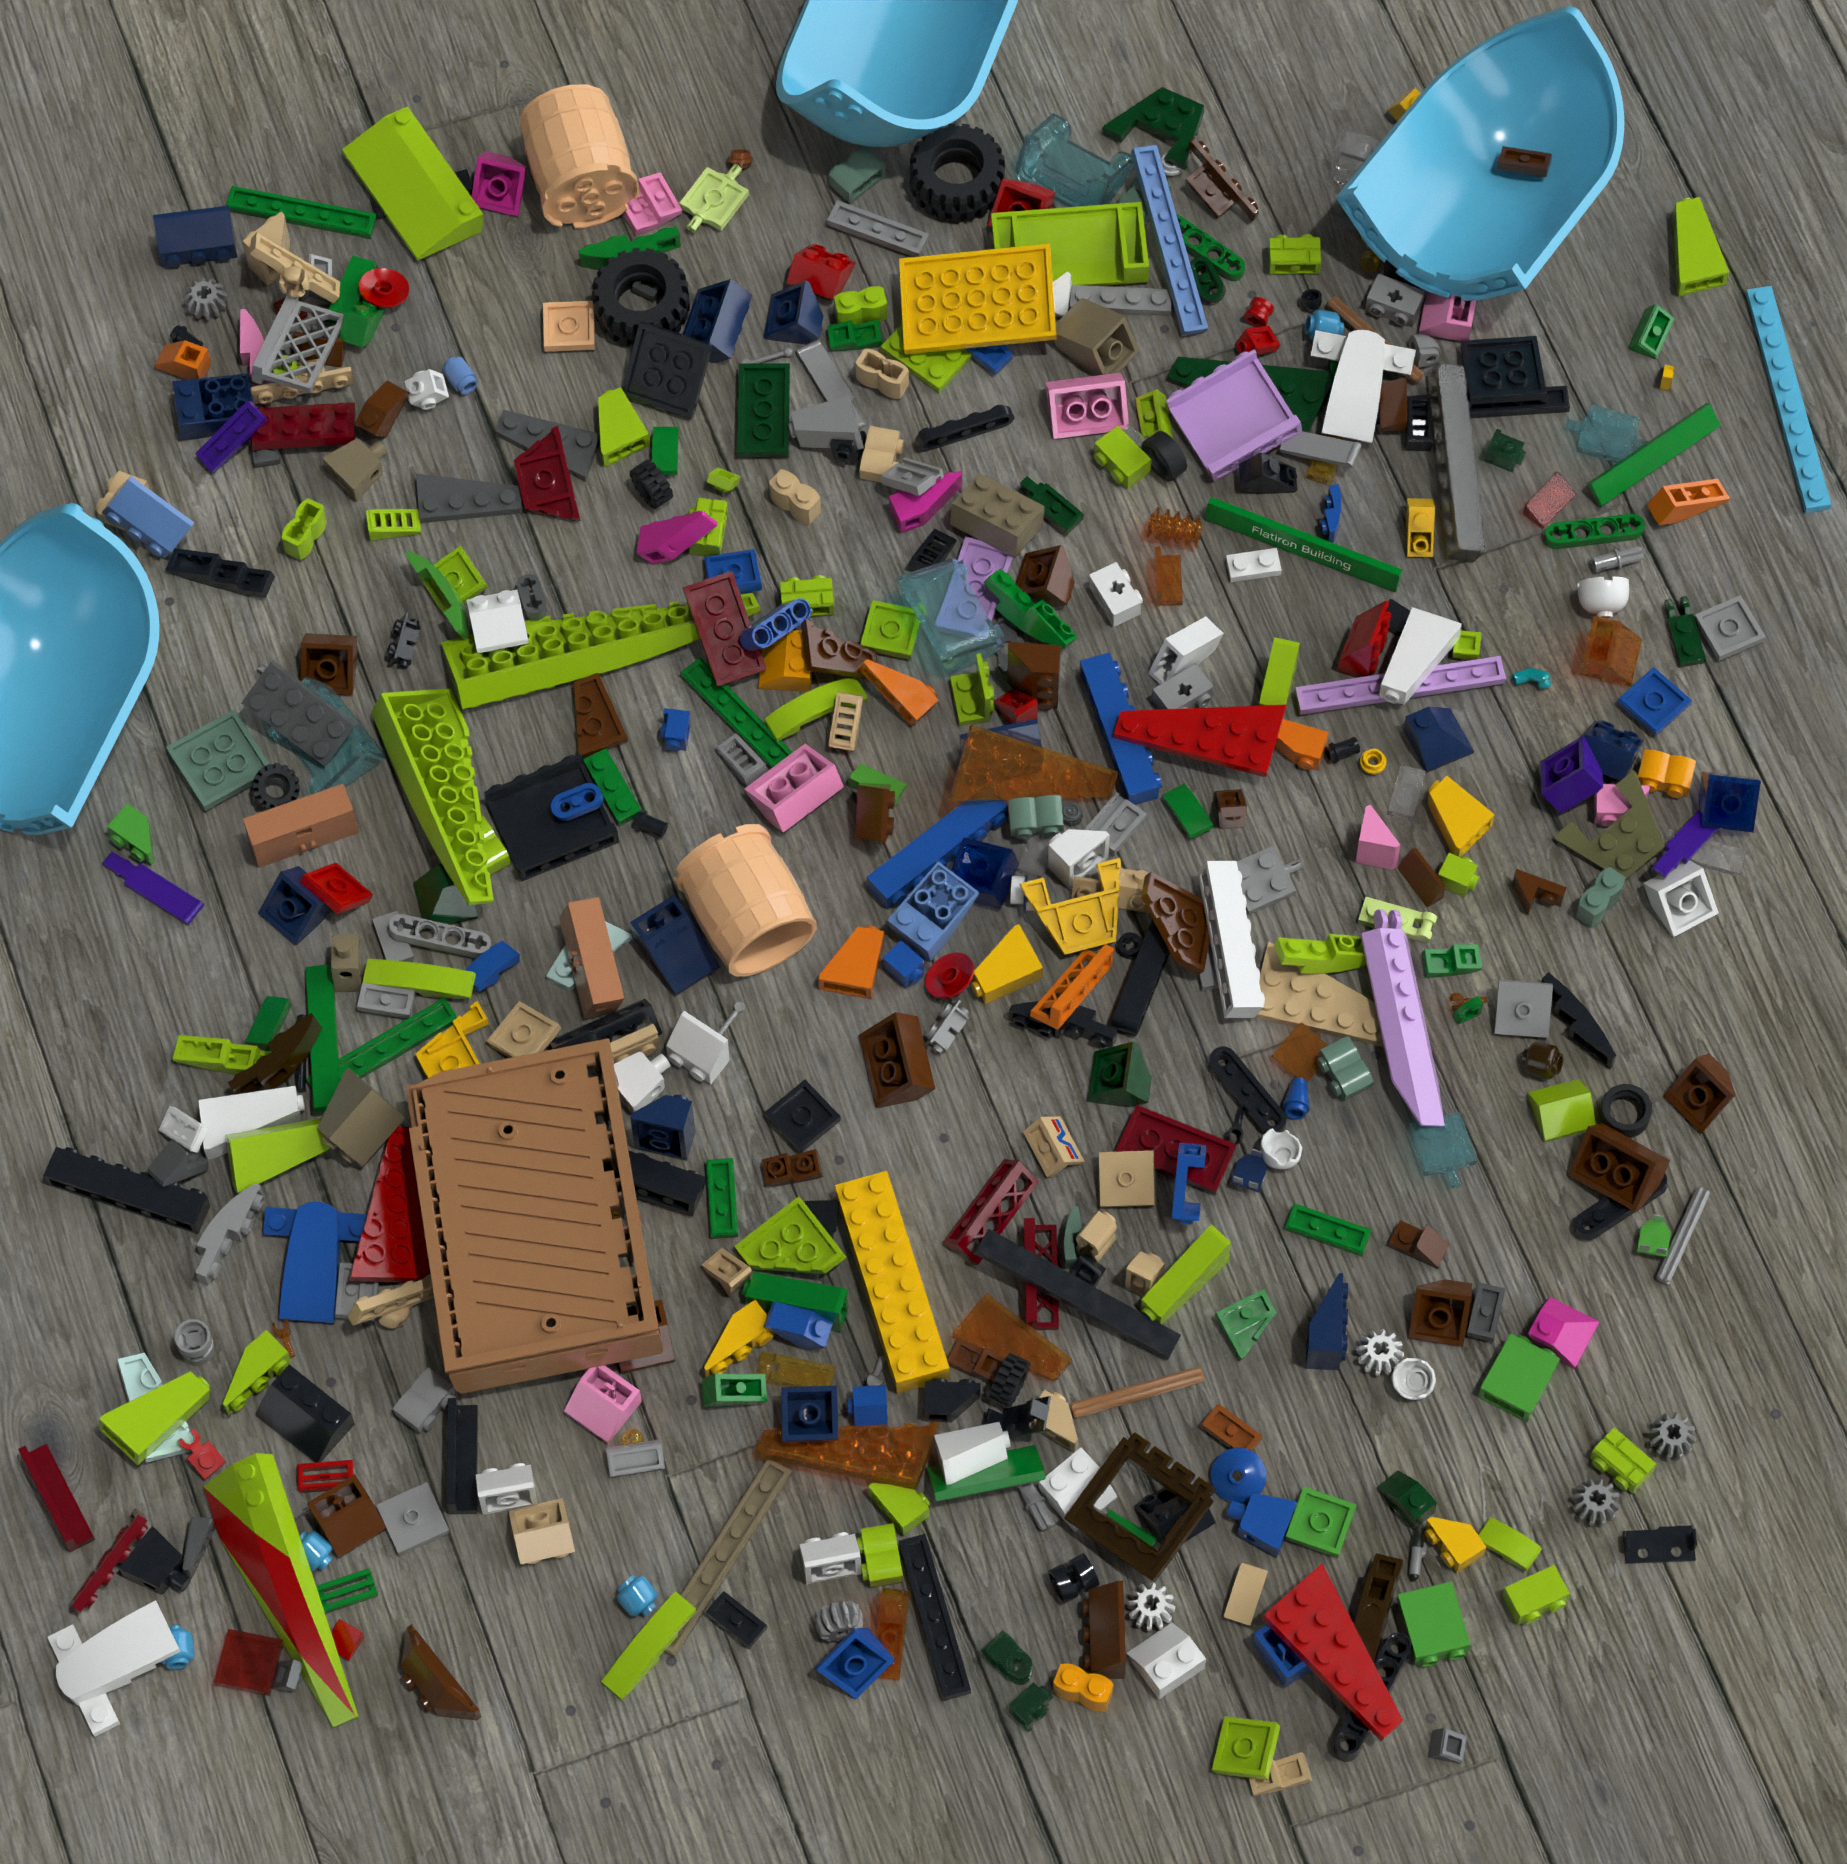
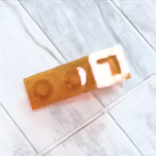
(893, 1626)

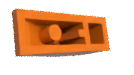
(1686, 500)
(903, 692)
(1302, 744)

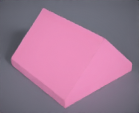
(1376, 842)

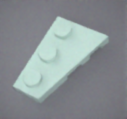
(561, 970)

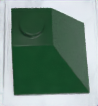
(441, 899)
(1119, 1077)

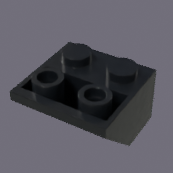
(1163, 1510)

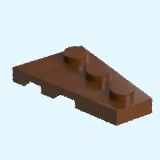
(831, 654)
(596, 717)

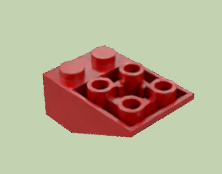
(1365, 642)

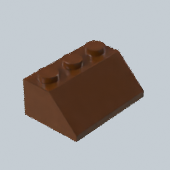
(1035, 672)
(897, 1060)
(1618, 1166)
(1105, 1630)

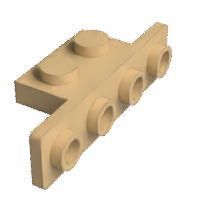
(330, 379)
(1129, 891)

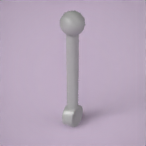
(786, 352)
(739, 1007)

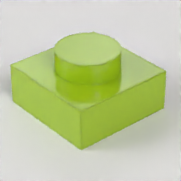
(723, 479)
(1468, 645)

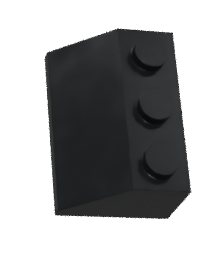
(304, 1414)

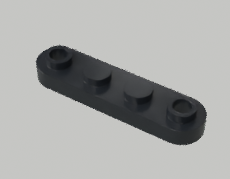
(968, 427)
(1247, 1089)
(1607, 1214)

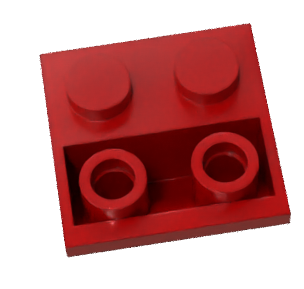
(822, 269)

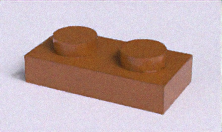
(1230, 1429)

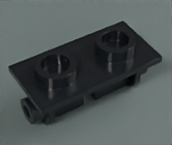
(398, 650)

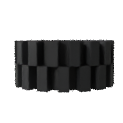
(651, 484)
(275, 771)
(1009, 1379)

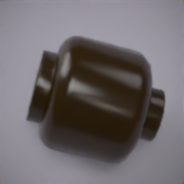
(1542, 1060)

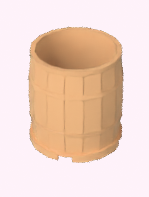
(577, 156)
(745, 900)

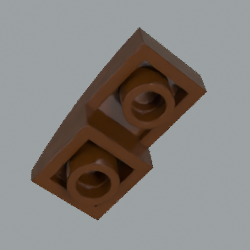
(792, 1169)

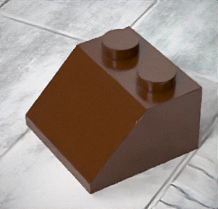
(330, 660)

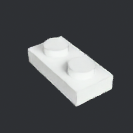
(1253, 565)

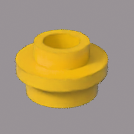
(1376, 755)

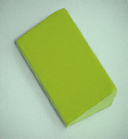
(1153, 413)

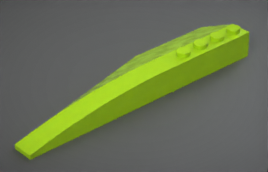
(570, 650)

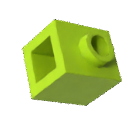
(1459, 874)

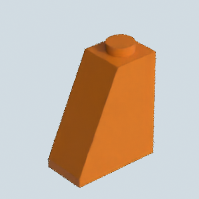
(855, 964)

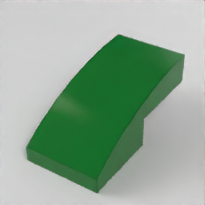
(855, 337)
(665, 449)
(1188, 811)
(1450, 962)

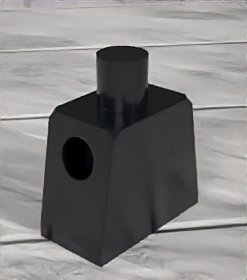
(155, 1564)

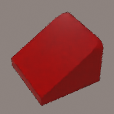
(346, 1639)

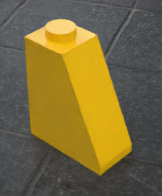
(1458, 815)
(1007, 967)

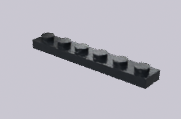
(934, 1617)

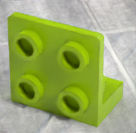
(973, 694)

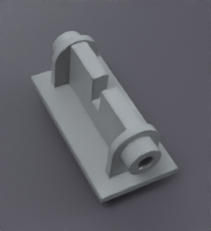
(951, 1018)

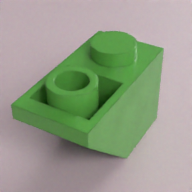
(133, 832)

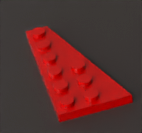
(1223, 736)
(393, 1232)

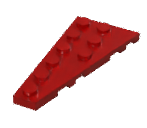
(1324, 1637)

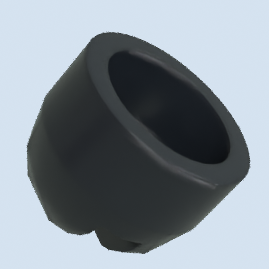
(1315, 296)

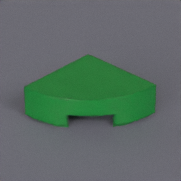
(1468, 1010)

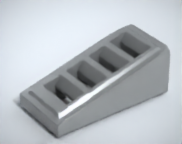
(751, 771)

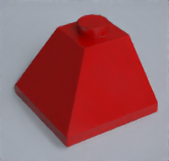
(1021, 196)

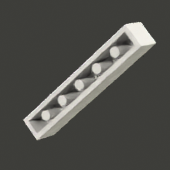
(1231, 939)

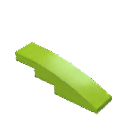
(422, 978)
(216, 1054)
(648, 1645)

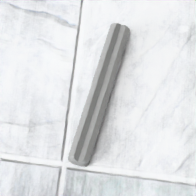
(1683, 1235)

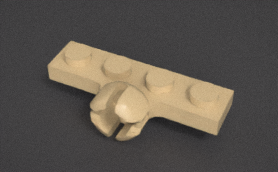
(294, 272)
(392, 1304)

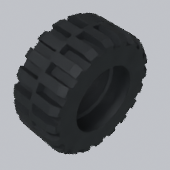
(956, 145)
(620, 276)

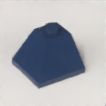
(794, 315)
(1436, 737)

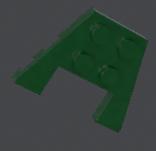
(1165, 115)

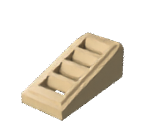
(843, 743)

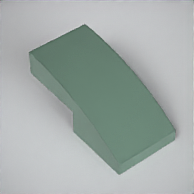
(1072, 1229)

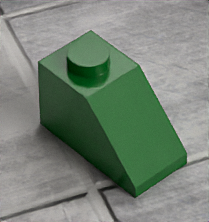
(733, 1389)

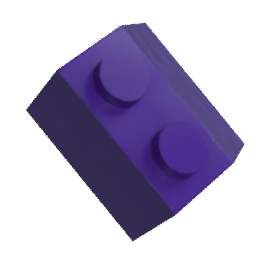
(1570, 775)

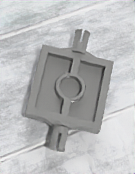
(1266, 879)

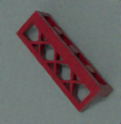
(986, 1203)
(1031, 1294)
(57, 1496)

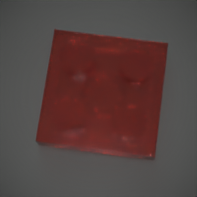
(248, 1662)

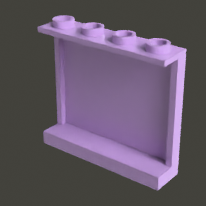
(1233, 415)

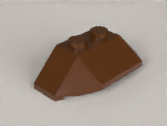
(433, 1680)

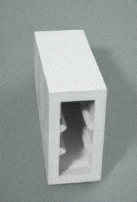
(1185, 649)
(970, 1450)

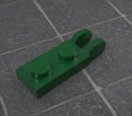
(1684, 634)

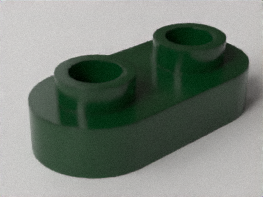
(1208, 280)

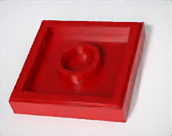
(336, 888)

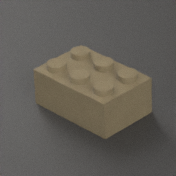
(997, 515)

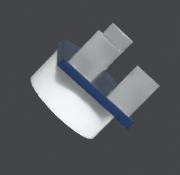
(1017, 894)
(1250, 1171)

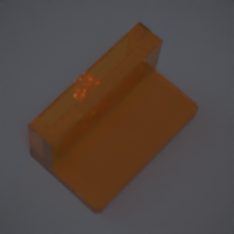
(1168, 579)

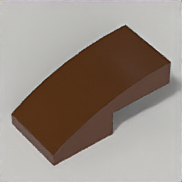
(975, 1361)

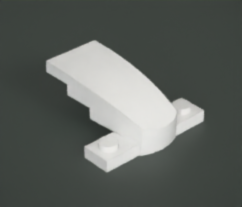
(1358, 379)
(110, 1661)

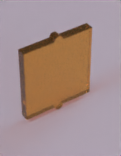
(1300, 1052)

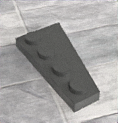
(525, 430)
(464, 499)

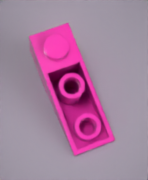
(915, 511)
(669, 538)

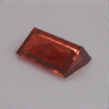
(1549, 501)

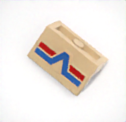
(1052, 1145)

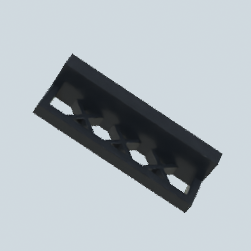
(608, 1025)
(462, 1458)

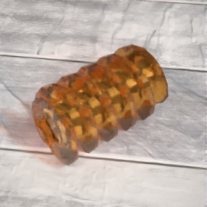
(1175, 527)

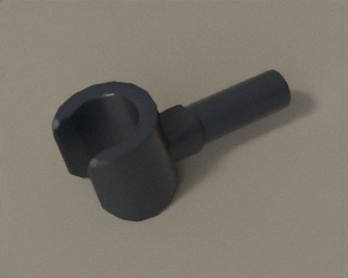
(1237, 1125)

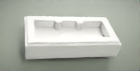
(183, 1129)

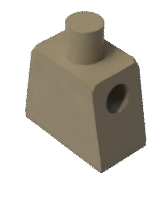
(355, 466)
(347, 957)

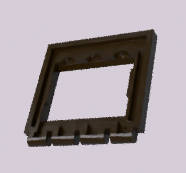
(1119, 1539)

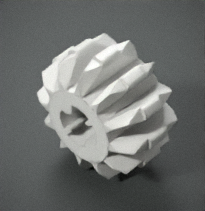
(1376, 1343)
(1153, 1596)

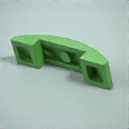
(456, 613)

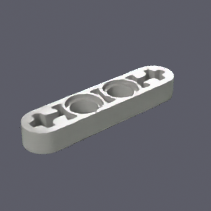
(440, 931)

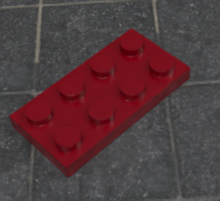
(306, 426)
(719, 623)
(1163, 1134)

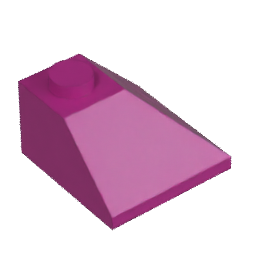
(498, 183)
(1562, 1331)

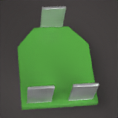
(1654, 1237)

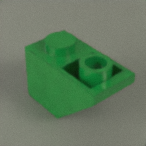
(360, 323)

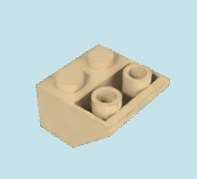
(276, 231)

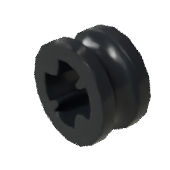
(1128, 938)

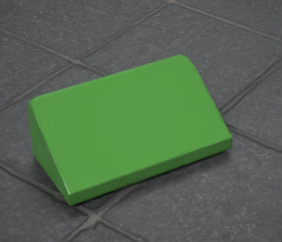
(865, 774)

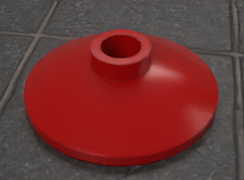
(384, 287)
(949, 975)

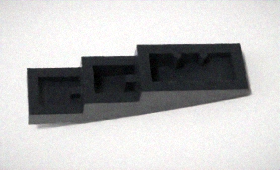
(219, 573)
(1583, 1027)

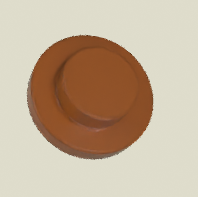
(740, 157)

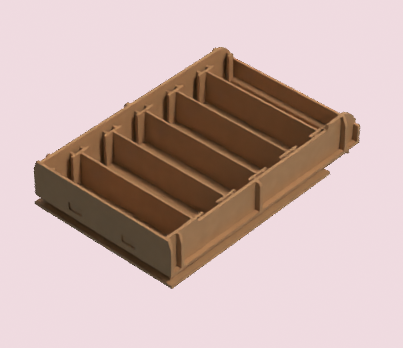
(526, 1218)

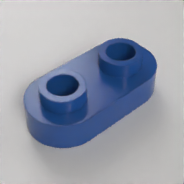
(577, 800)

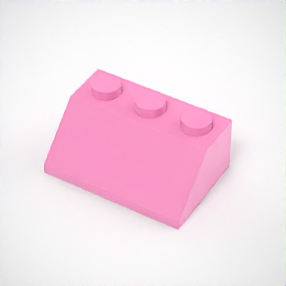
(1087, 405)
(794, 787)

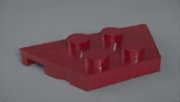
(546, 479)

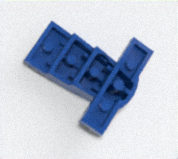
(312, 1257)

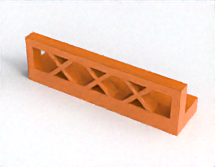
(1073, 992)

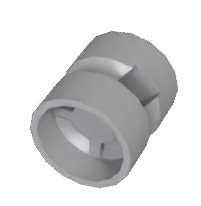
(194, 1342)

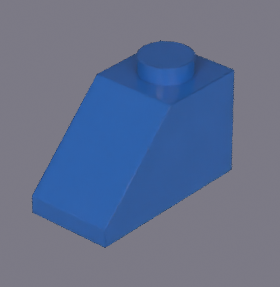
(798, 1325)

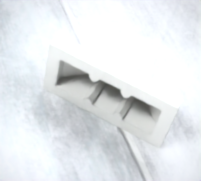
(1062, 292)

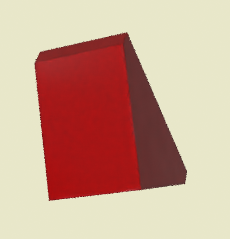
(1017, 706)

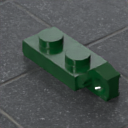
(1057, 508)

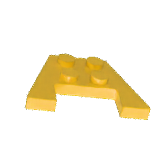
(1082, 920)
(451, 1048)

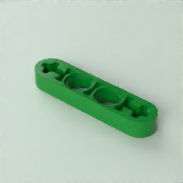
(1208, 244)
(1593, 527)

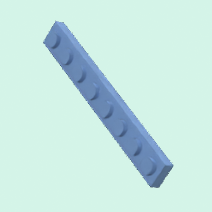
(1169, 240)

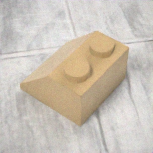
(541, 1531)

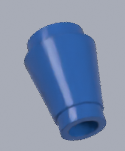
(1296, 1100)

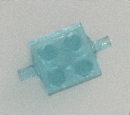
(1607, 434)
(1443, 1148)

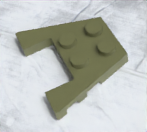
(1628, 841)

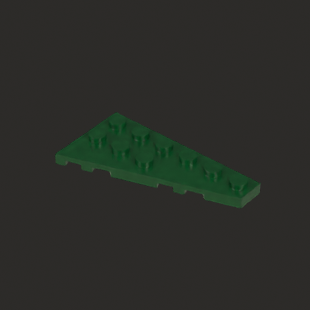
(1300, 388)

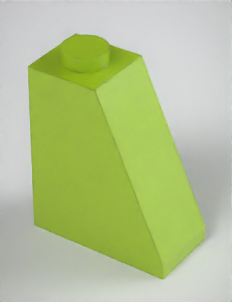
(620, 427)
(1280, 672)

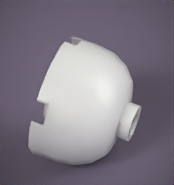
(1603, 596)

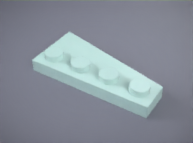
(140, 1378)

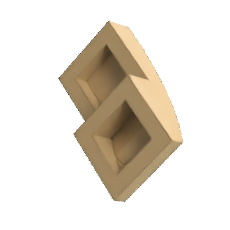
(1246, 1593)
(1283, 1774)

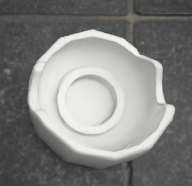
(1280, 1149)
(1413, 1378)

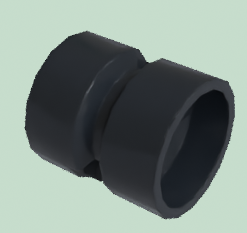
(1082, 1574)

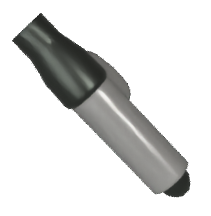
(1417, 1553)

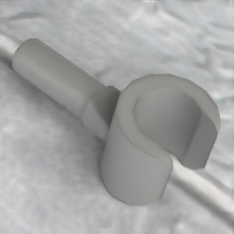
(873, 1379)

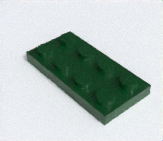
(763, 410)

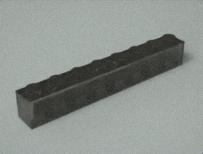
(1455, 462)

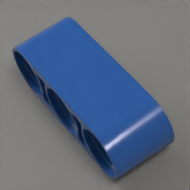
(765, 626)

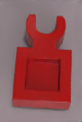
(204, 1457)

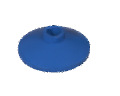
(1253, 1475)

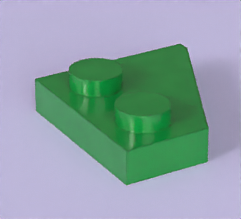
(1246, 1321)

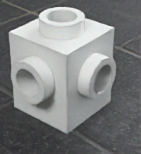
(426, 389)

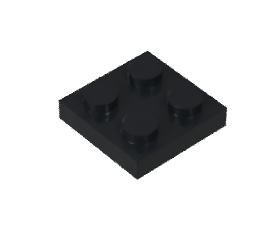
(802, 1116)

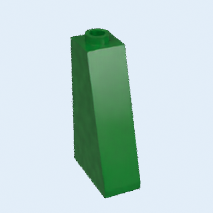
(823, 1299)

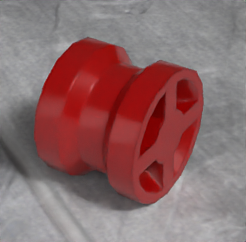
(1258, 313)

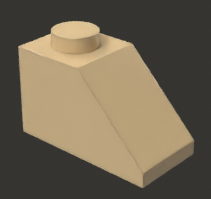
(1144, 1273)
(1059, 1422)

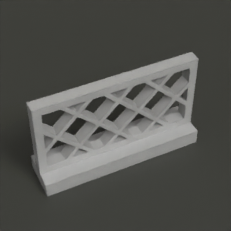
(276, 341)

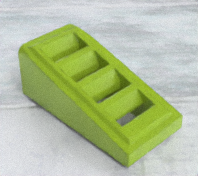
(392, 515)

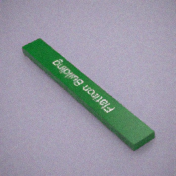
(1303, 544)

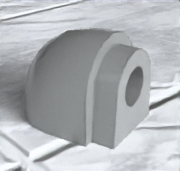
(1426, 349)

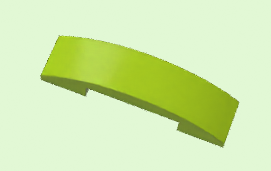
(810, 706)

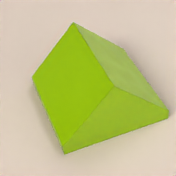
(1562, 1109)

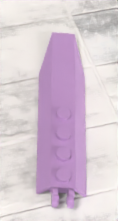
(1402, 1017)

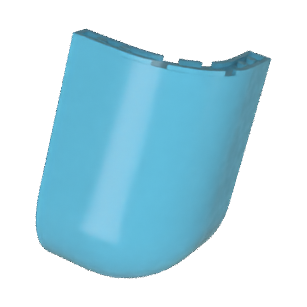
(889, 66)
(1433, 183)
(71, 661)

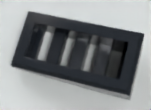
(1418, 439)
(915, 562)

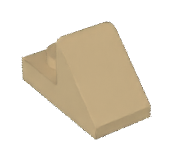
(727, 1270)

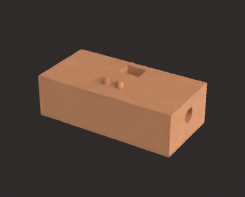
(300, 825)
(591, 957)

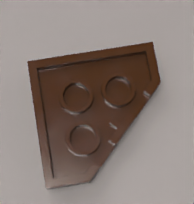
(1179, 920)

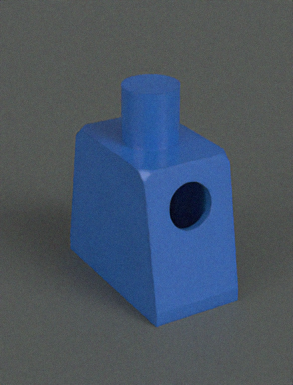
(1263, 1521)

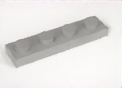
(877, 229)
(1125, 299)

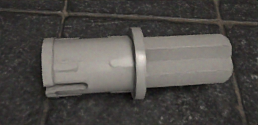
(1616, 559)
(1036, 1505)

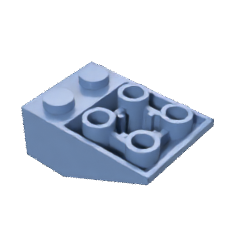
(932, 911)

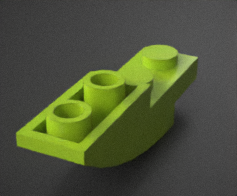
(1328, 956)

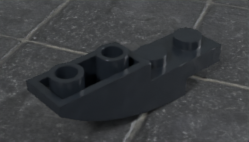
(1079, 1024)

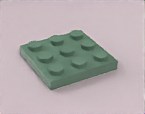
(218, 759)

